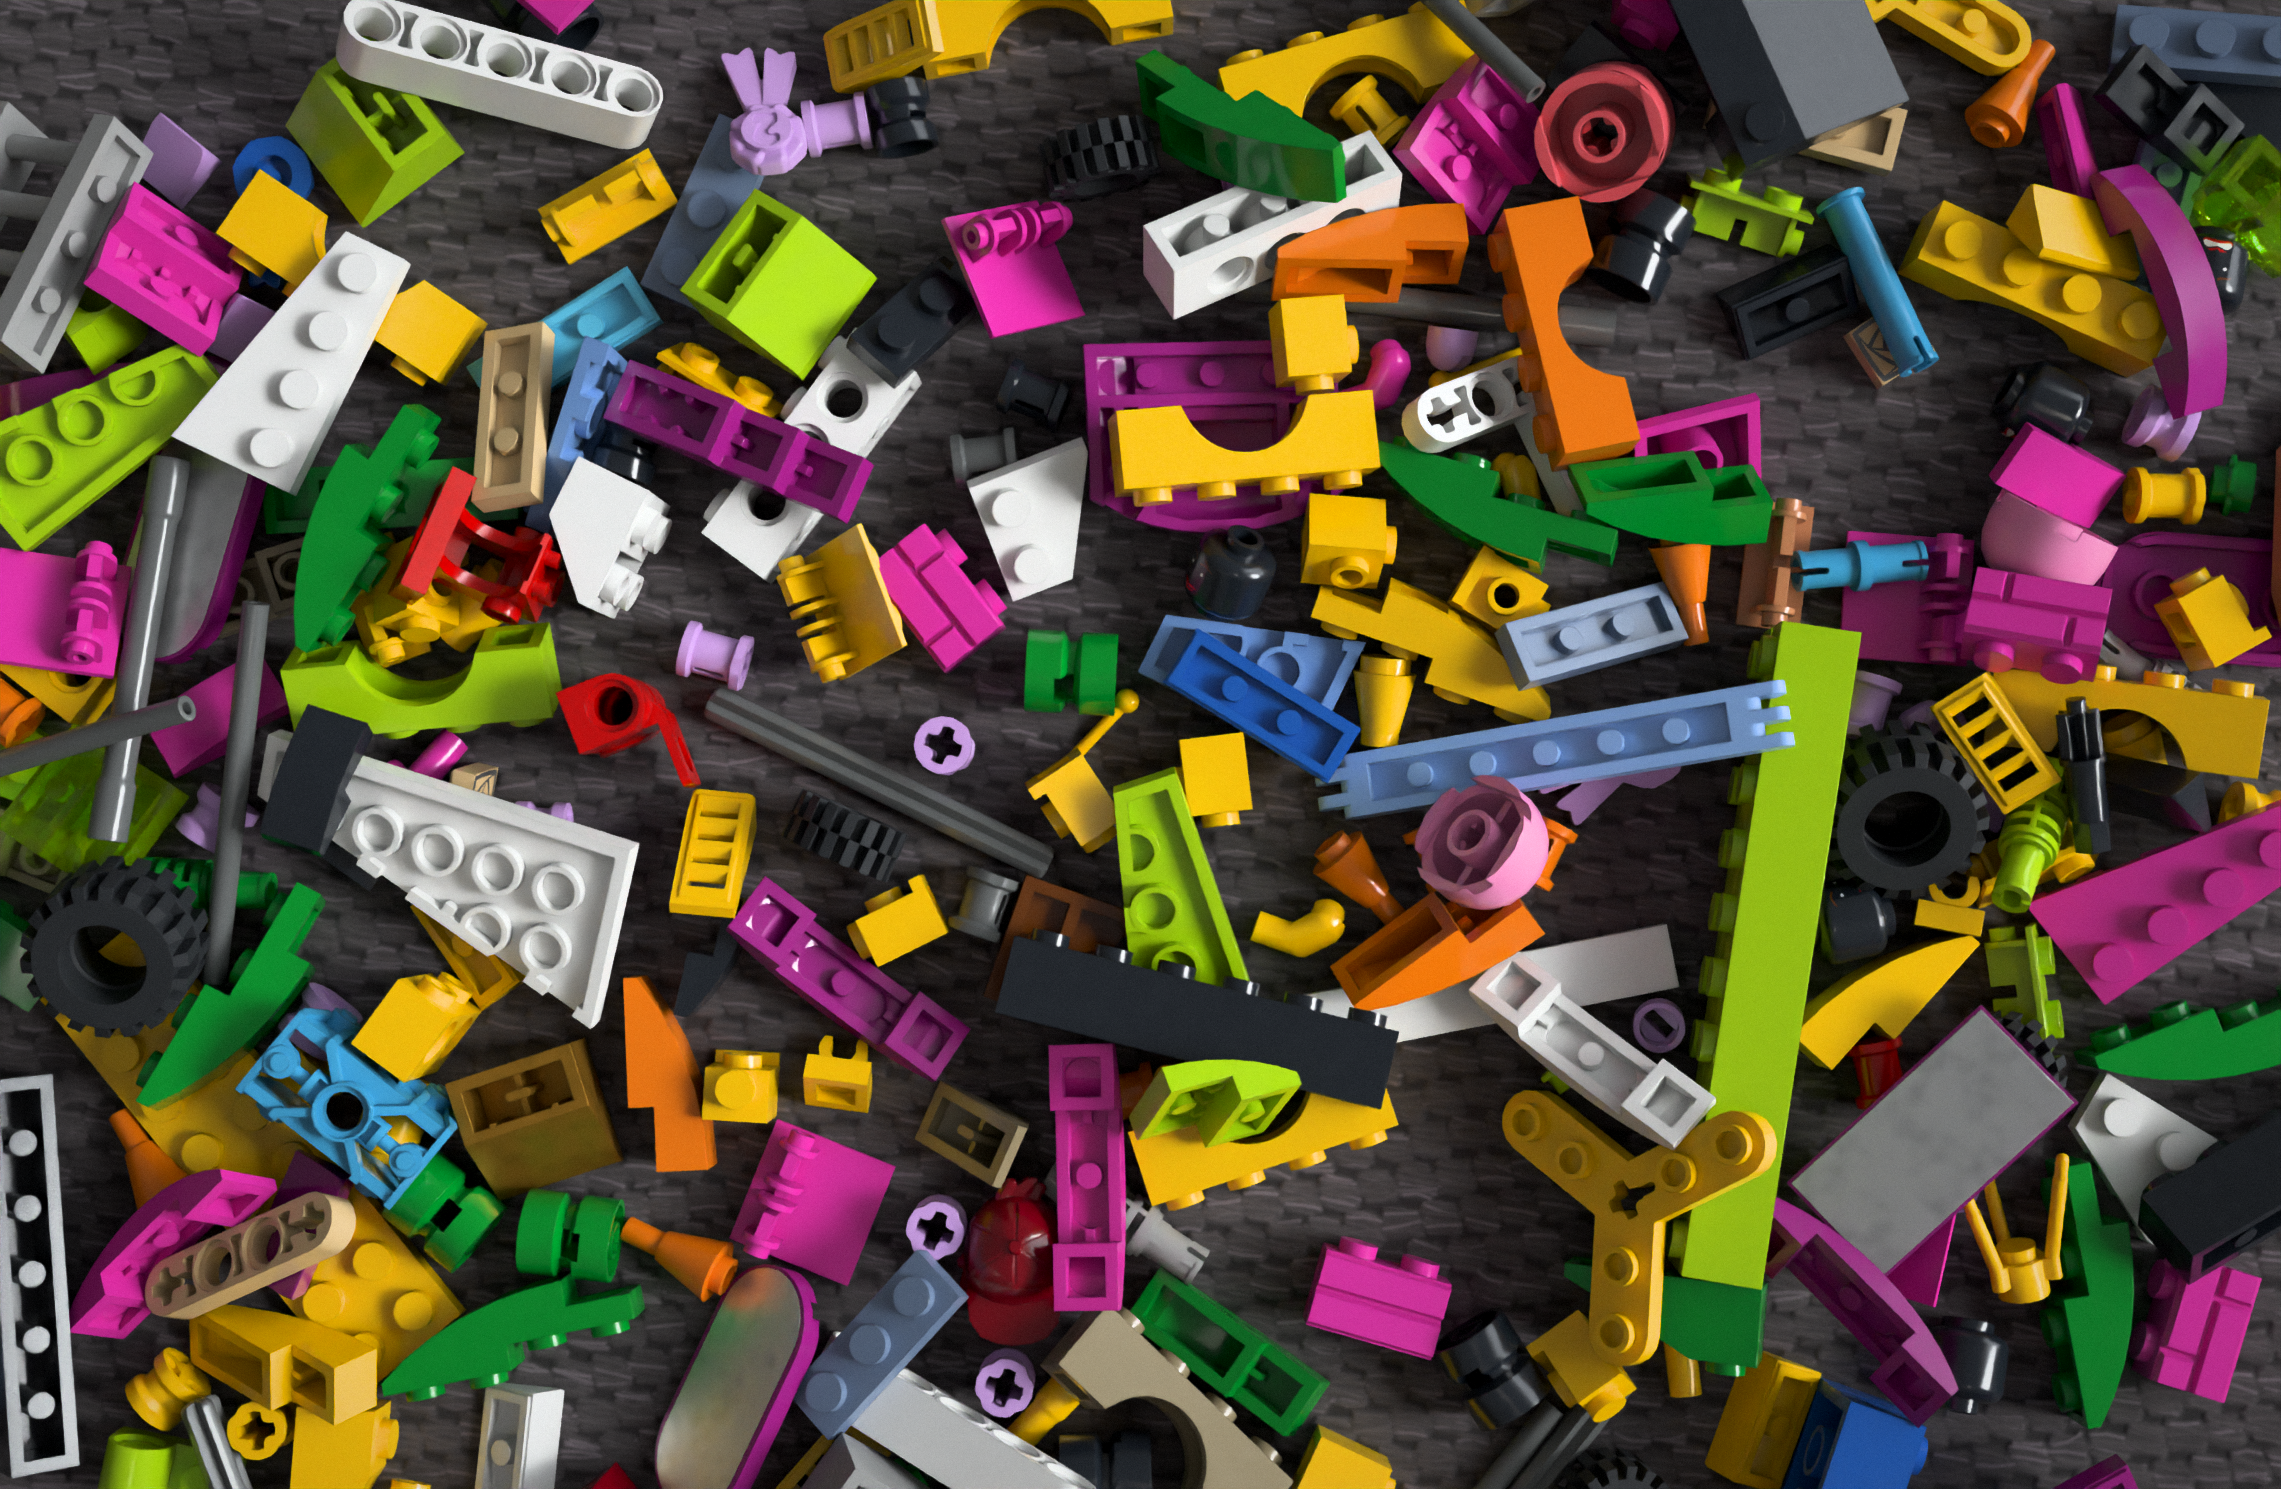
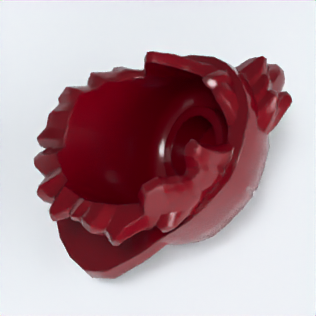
(1011, 1265)

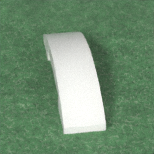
(1588, 1055)

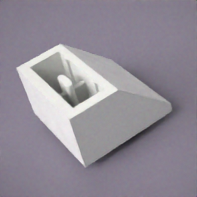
(605, 534)

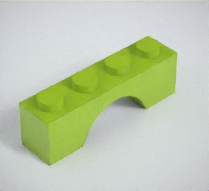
(507, 681)

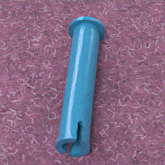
(1878, 281)

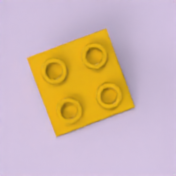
(849, 605)

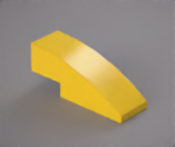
(1880, 996)
(285, 1361)

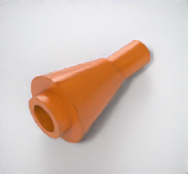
(2004, 109)
(1685, 574)
(1352, 869)
(147, 1164)
(695, 1261)

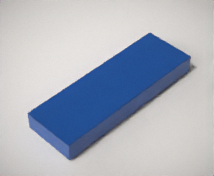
(1261, 706)

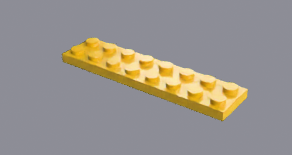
(372, 1288)

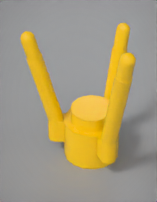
(2016, 1266)

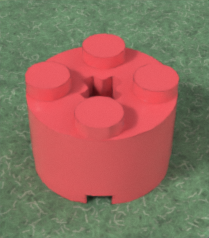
(1588, 164)

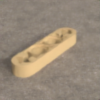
(250, 1268)

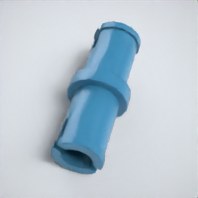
(1859, 565)

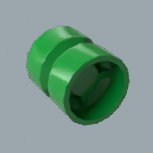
(1071, 672)
(427, 1201)
(548, 1231)

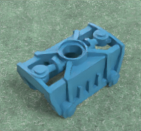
(372, 1084)

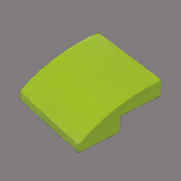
(1218, 1096)

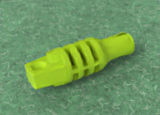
(2030, 845)

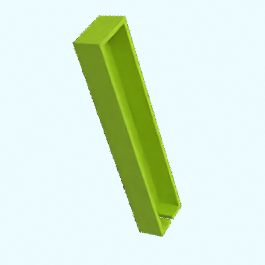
(1767, 934)

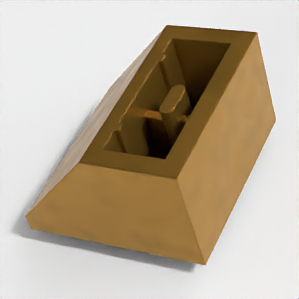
(535, 1120)

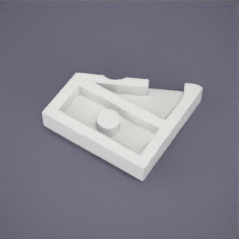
(1034, 516)
(2133, 1140)

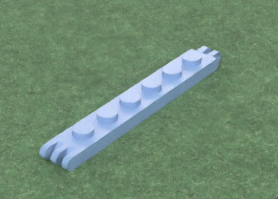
(1563, 750)

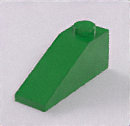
(1703, 1318)

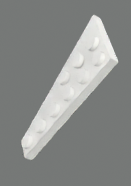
(491, 873)

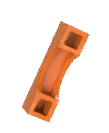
(1578, 408)

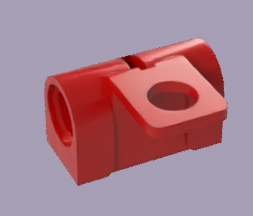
(596, 730)

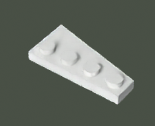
(293, 376)

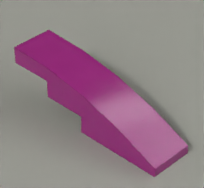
(738, 441)

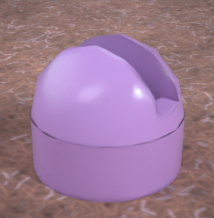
(1450, 348)
(1647, 1031)

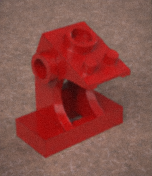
(525, 580)

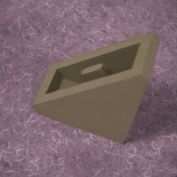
(972, 1132)

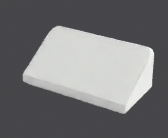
(519, 1437)

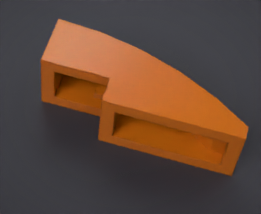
(1374, 254)
(1432, 950)
(665, 1077)

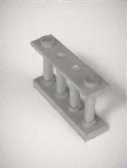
(52, 269)

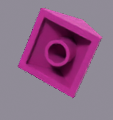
(1718, 432)

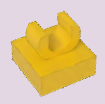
(1951, 914)
(838, 1081)

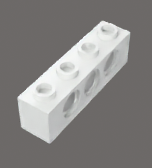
(1235, 235)
(766, 542)

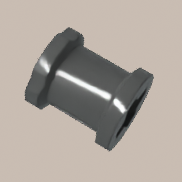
(981, 455)
(984, 904)

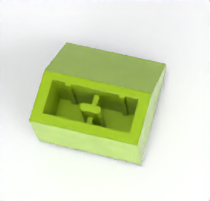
(369, 140)
(777, 284)

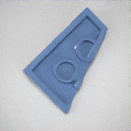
(579, 423)
(1304, 661)

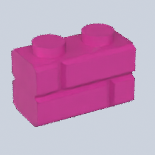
(938, 598)
(2035, 625)
(1378, 1298)
(2194, 1329)

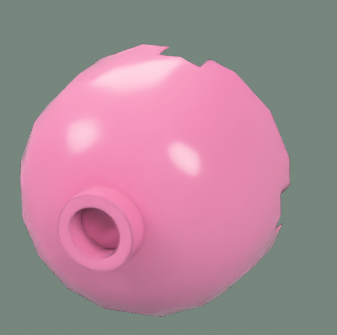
(2041, 543)
(1483, 844)

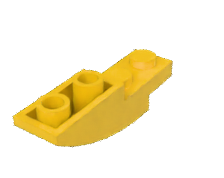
(1461, 652)

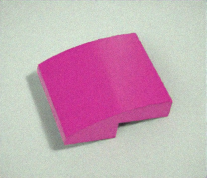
(1472, 143)
(165, 269)

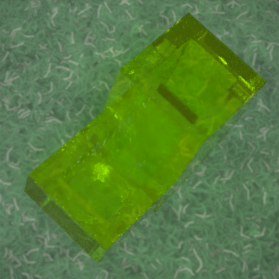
(2246, 199)

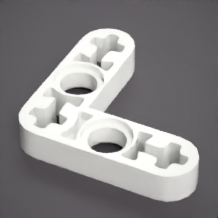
(1471, 423)

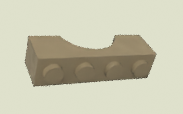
(1110, 1361)

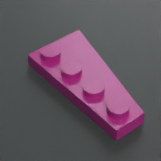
(2153, 908)

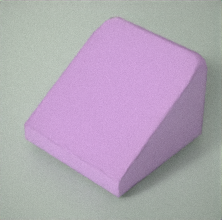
(178, 161)
(238, 326)

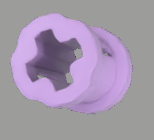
(837, 124)
(714, 655)
(1870, 701)
(927, 755)
(956, 1221)
(1017, 1397)

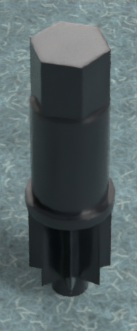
(2084, 774)

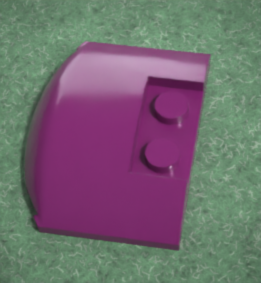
(1227, 398)

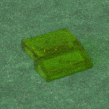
(56, 808)

